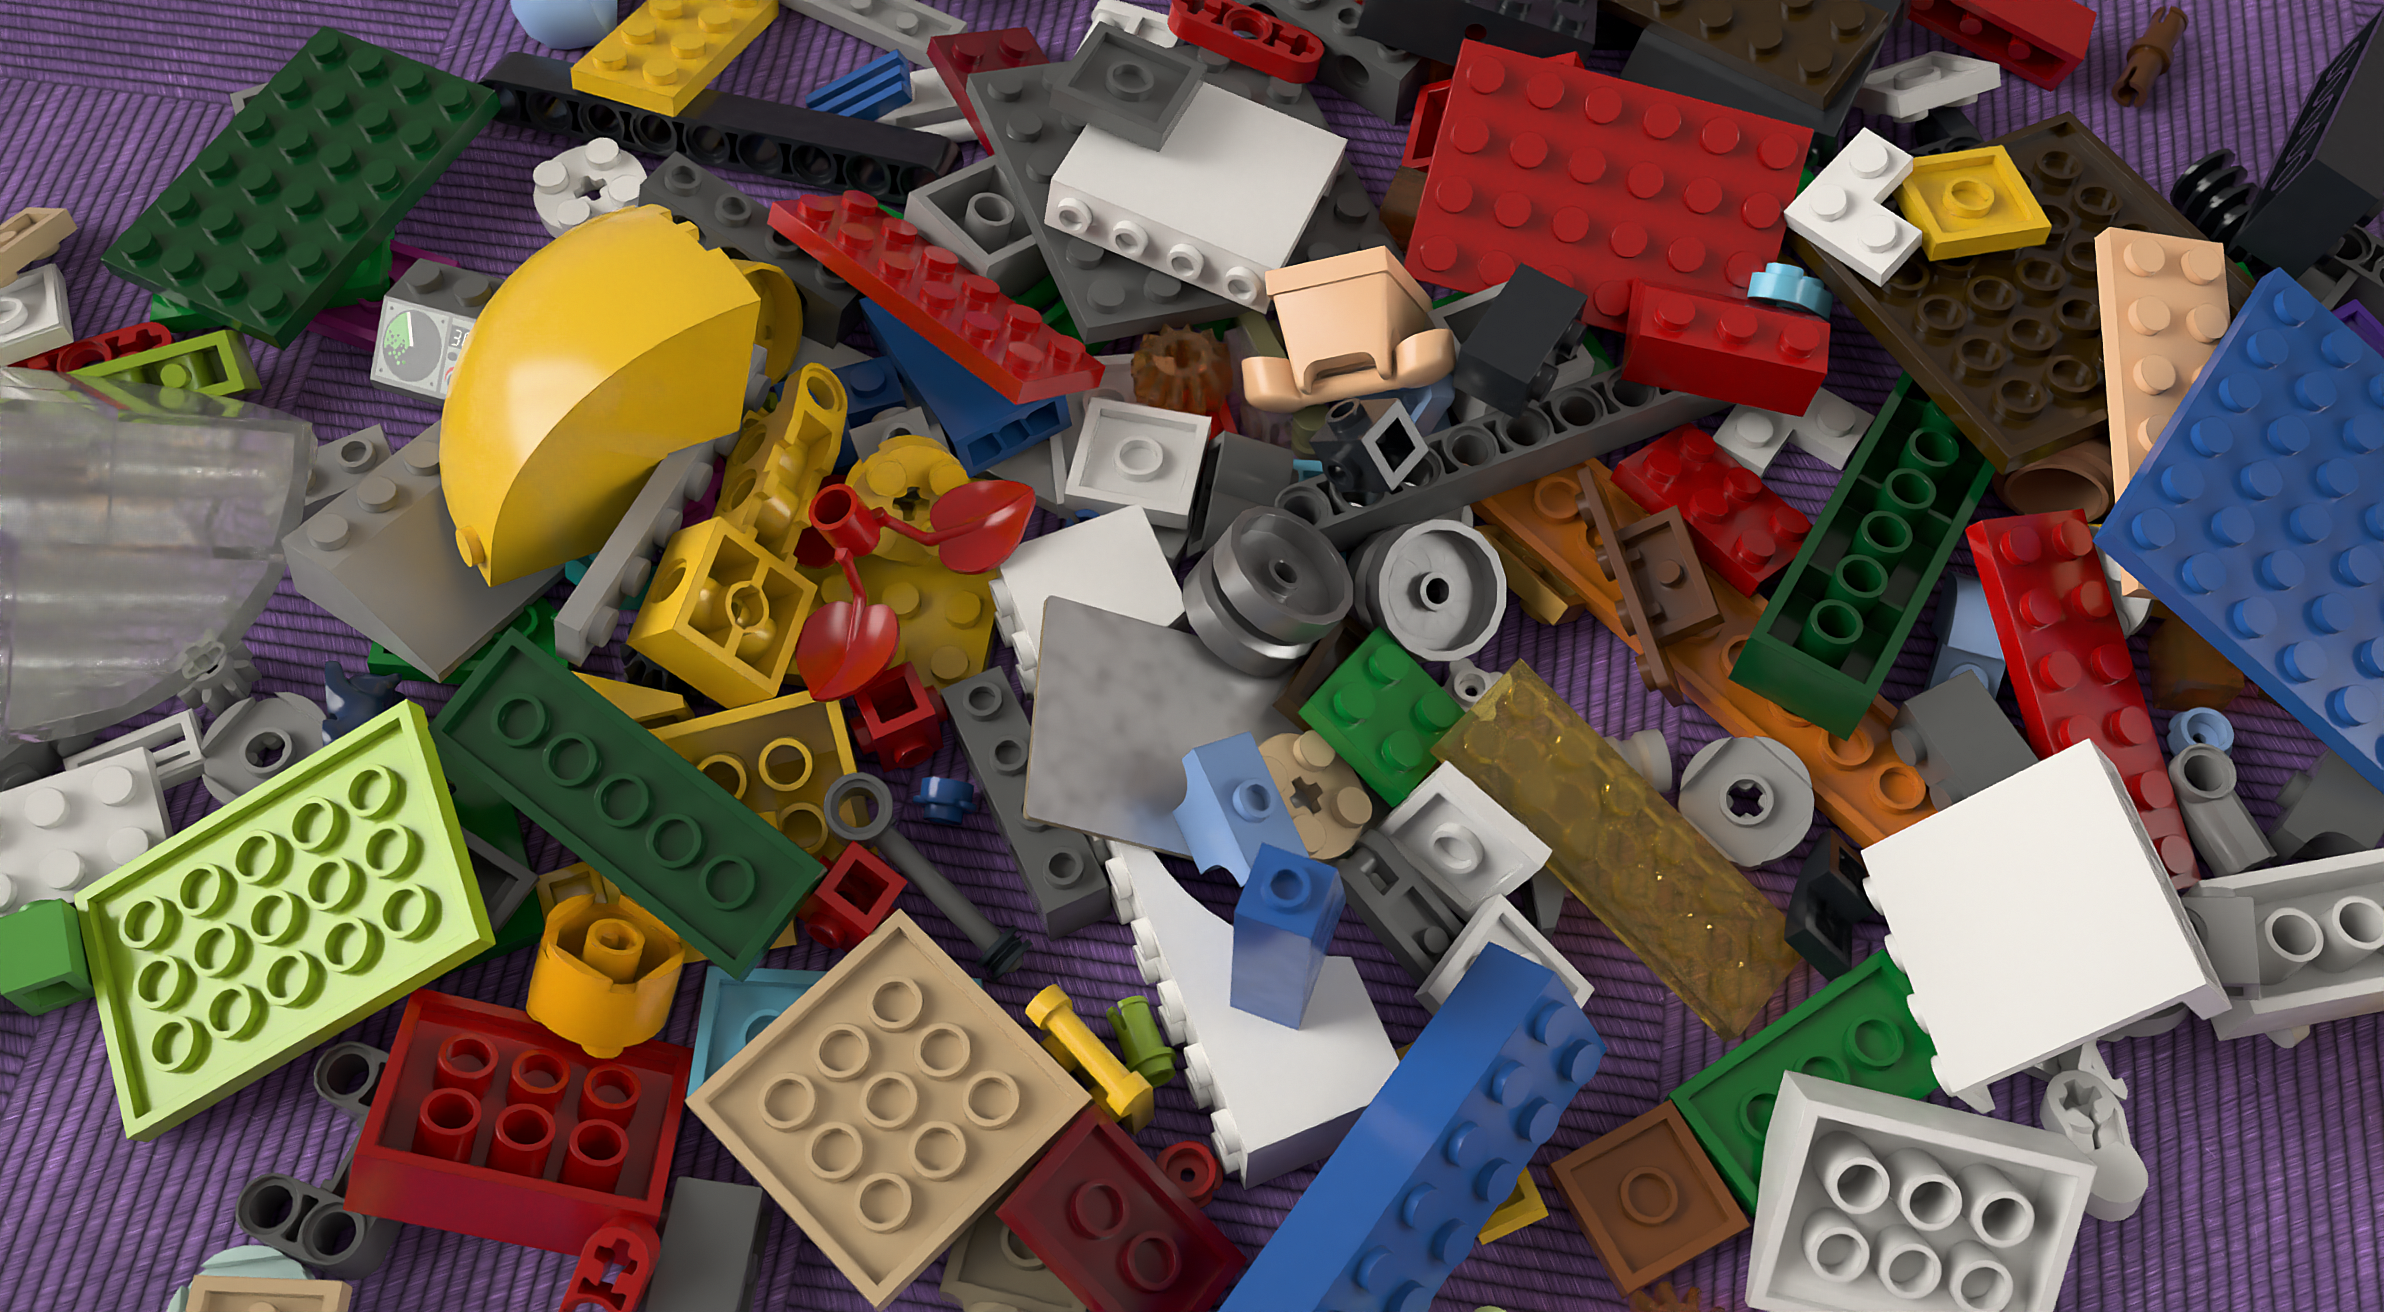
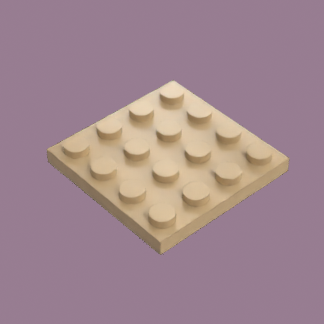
(889, 1107)

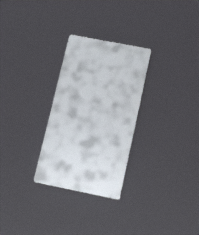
(1119, 714)

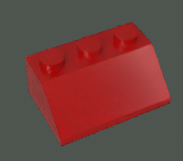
(1724, 347)

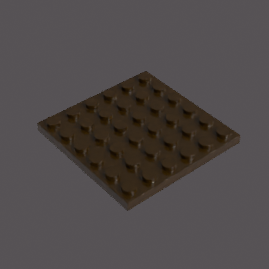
(2017, 333)

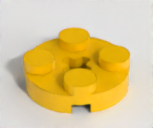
(889, 472)

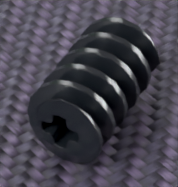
(2218, 202)

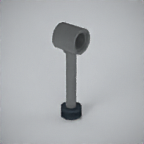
(1001, 951)

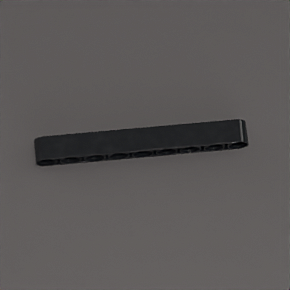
(729, 132)

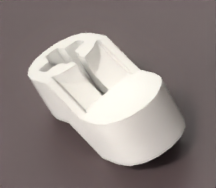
(2096, 1123)

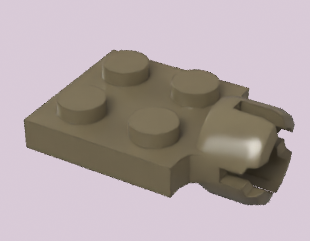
(999, 1273)

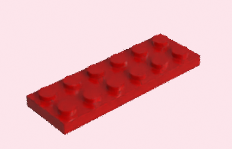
(938, 296)
(2074, 662)

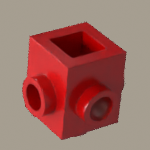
(898, 719)
(851, 898)

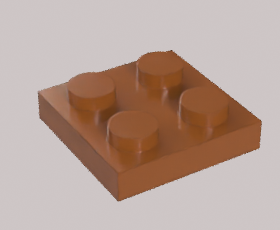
(1647, 1198)

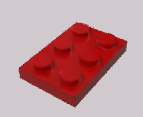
(1729, 512)

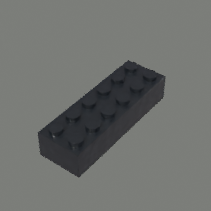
(2328, 164)

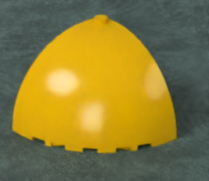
(585, 381)

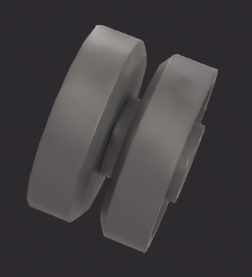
(1429, 588)
(1267, 592)

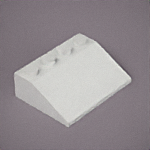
(1909, 1206)

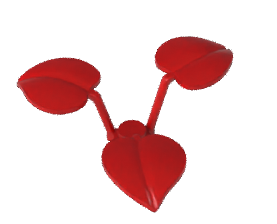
(853, 645)

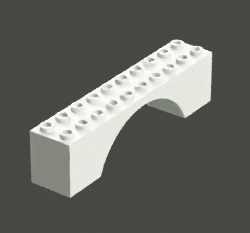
(1271, 1089)

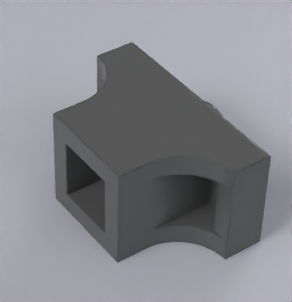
(2326, 812)

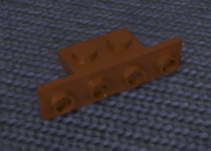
(1659, 578)

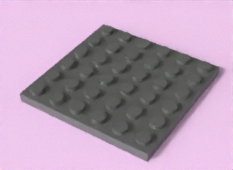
(1108, 291)

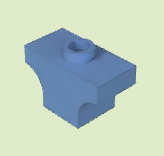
(1232, 807)

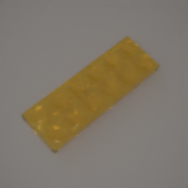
(1624, 850)

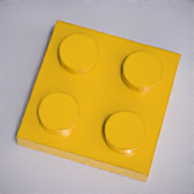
(1970, 204)

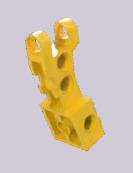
(727, 588)

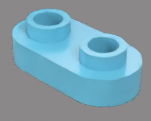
(1788, 288)

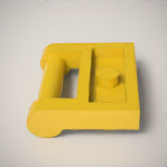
(1075, 1047)

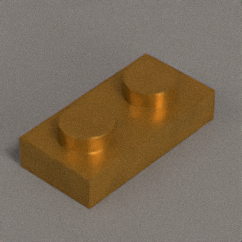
(1542, 592)

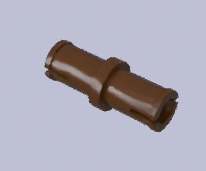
(2149, 56)

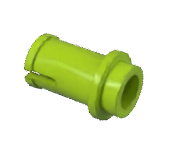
(1142, 1041)

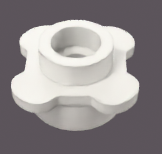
(1465, 675)

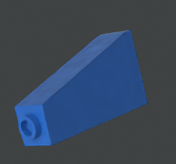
(974, 417)
(1283, 934)

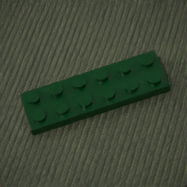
(627, 804)

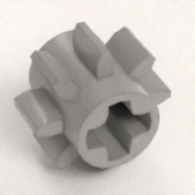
(224, 683)

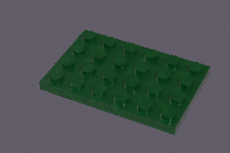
(302, 186)

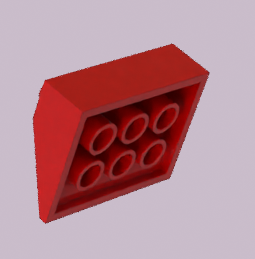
(514, 1129)

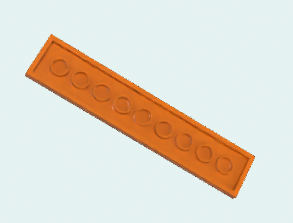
(1853, 781)

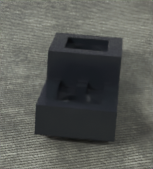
(1827, 904)

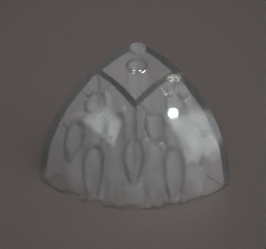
(132, 541)

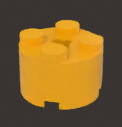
(604, 974)

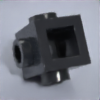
(1368, 445)

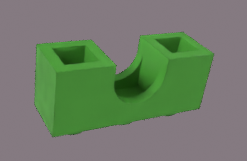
(43, 957)

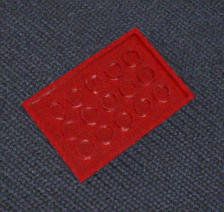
(1598, 185)

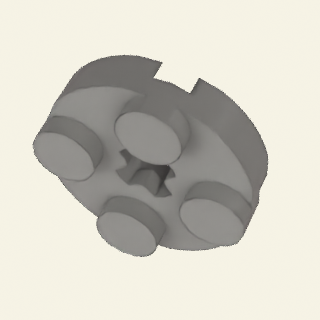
(249, 727)
(1746, 763)

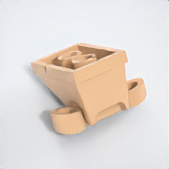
(1348, 333)

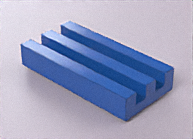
(868, 90)

